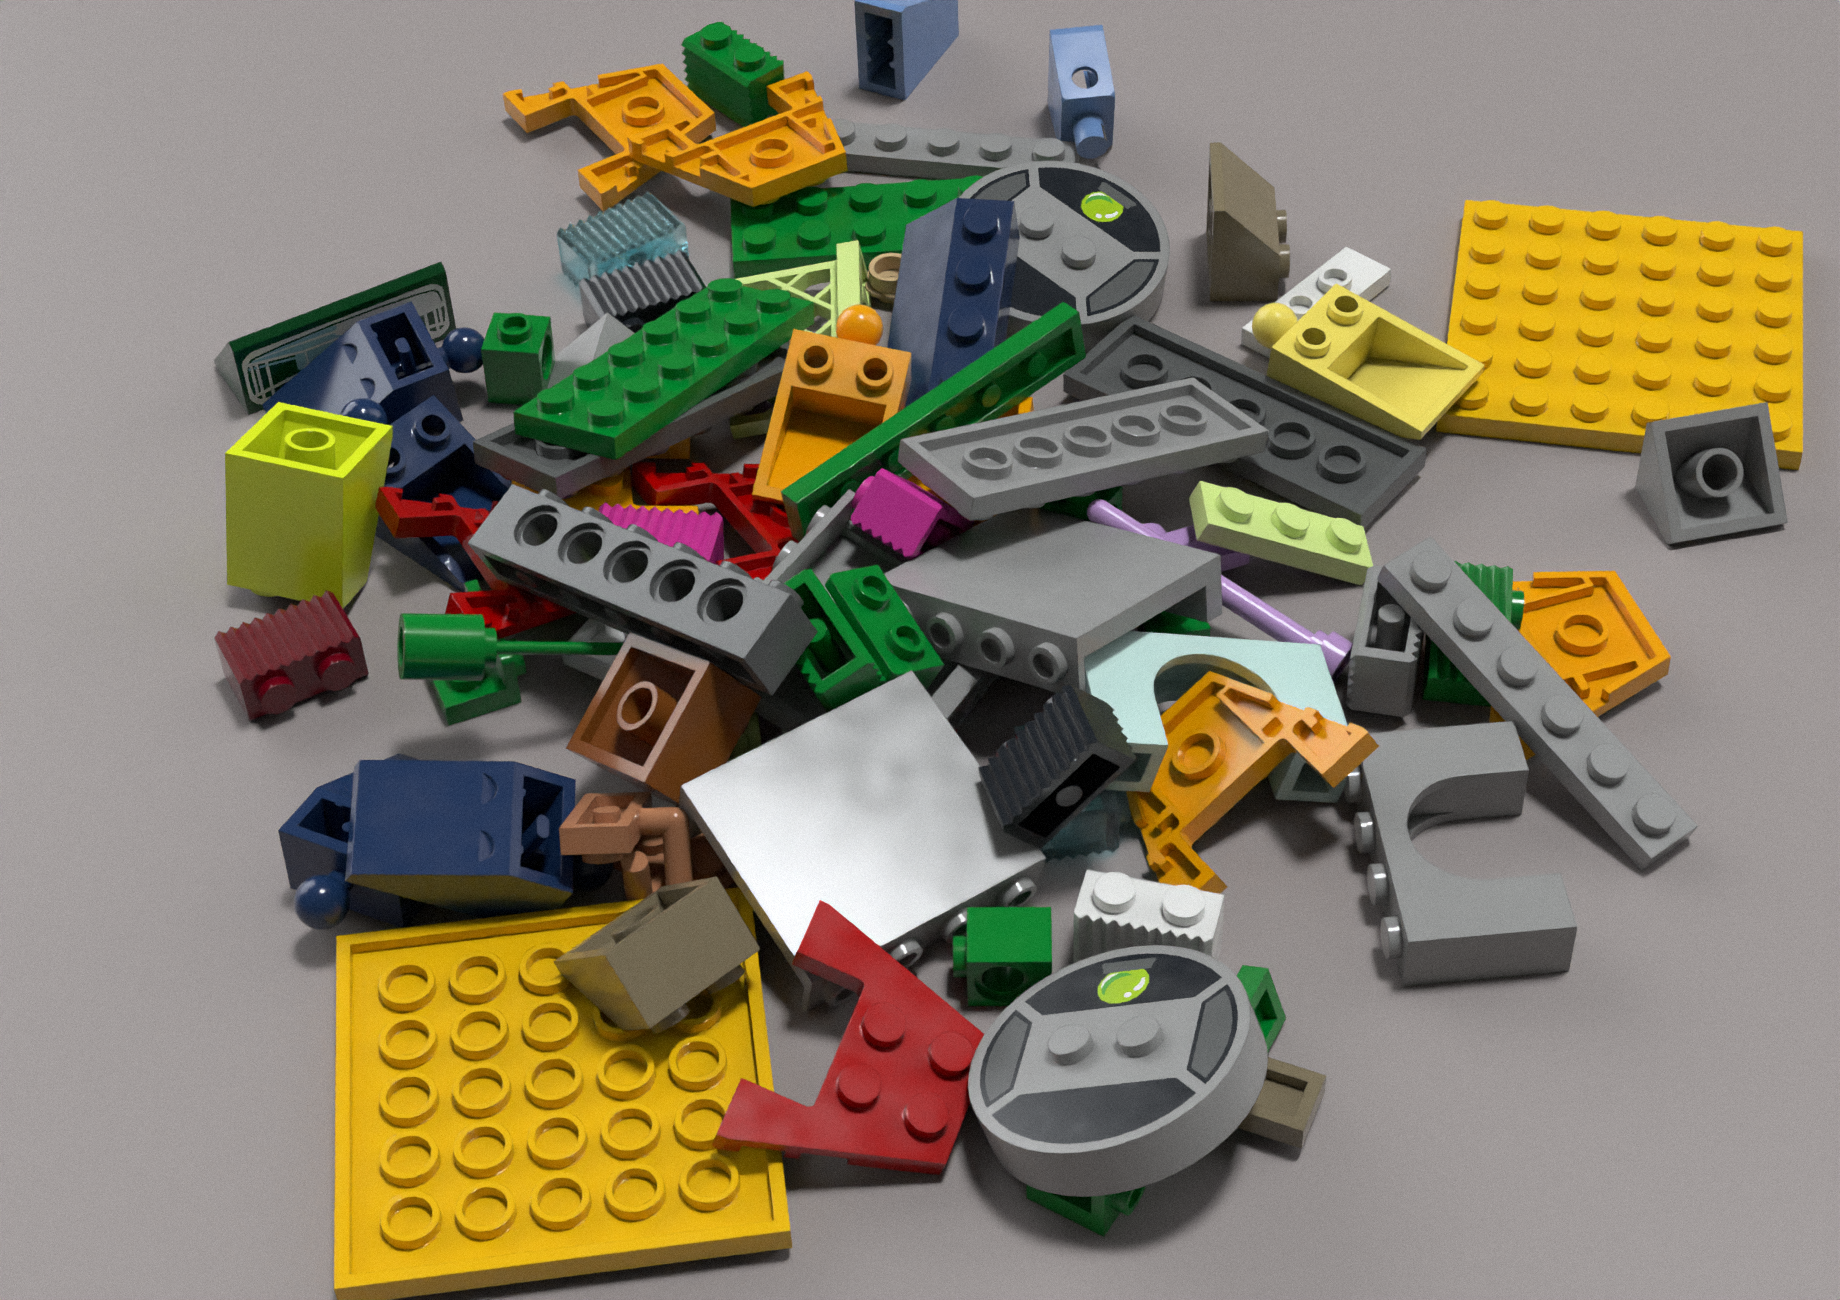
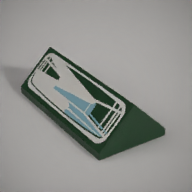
(270, 357)

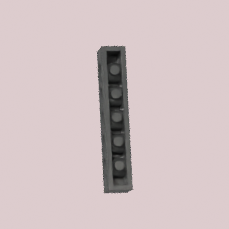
(645, 586)

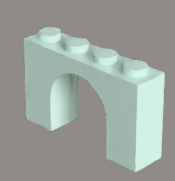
(1161, 667)

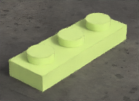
(1280, 532)

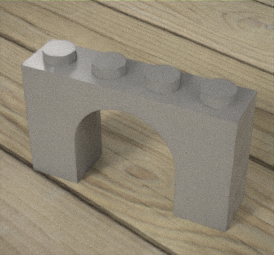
(1438, 921)

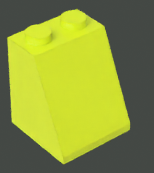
(304, 503)

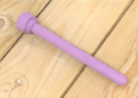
(1241, 602)

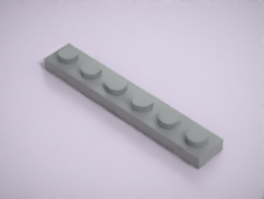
(941, 152)
(1540, 703)

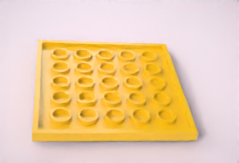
(1623, 325)
(520, 1131)

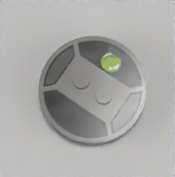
(1080, 244)
(1118, 1070)

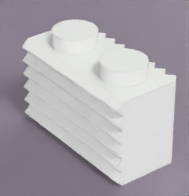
(1133, 912)

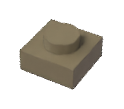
(1286, 1103)

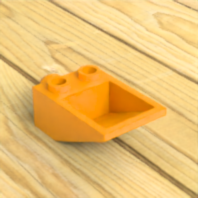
(830, 398)

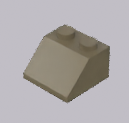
(1243, 231)
(662, 955)

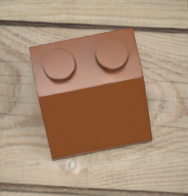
(662, 718)

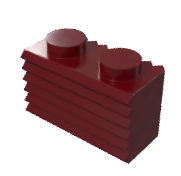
(291, 655)

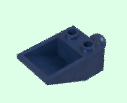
(386, 361)
(433, 458)
(465, 835)
(316, 859)

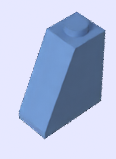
(901, 42)

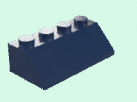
(954, 288)

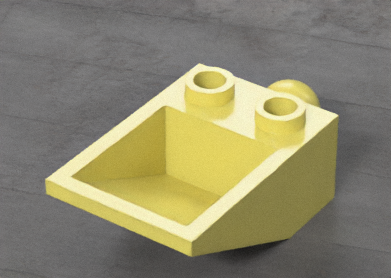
(1365, 361)

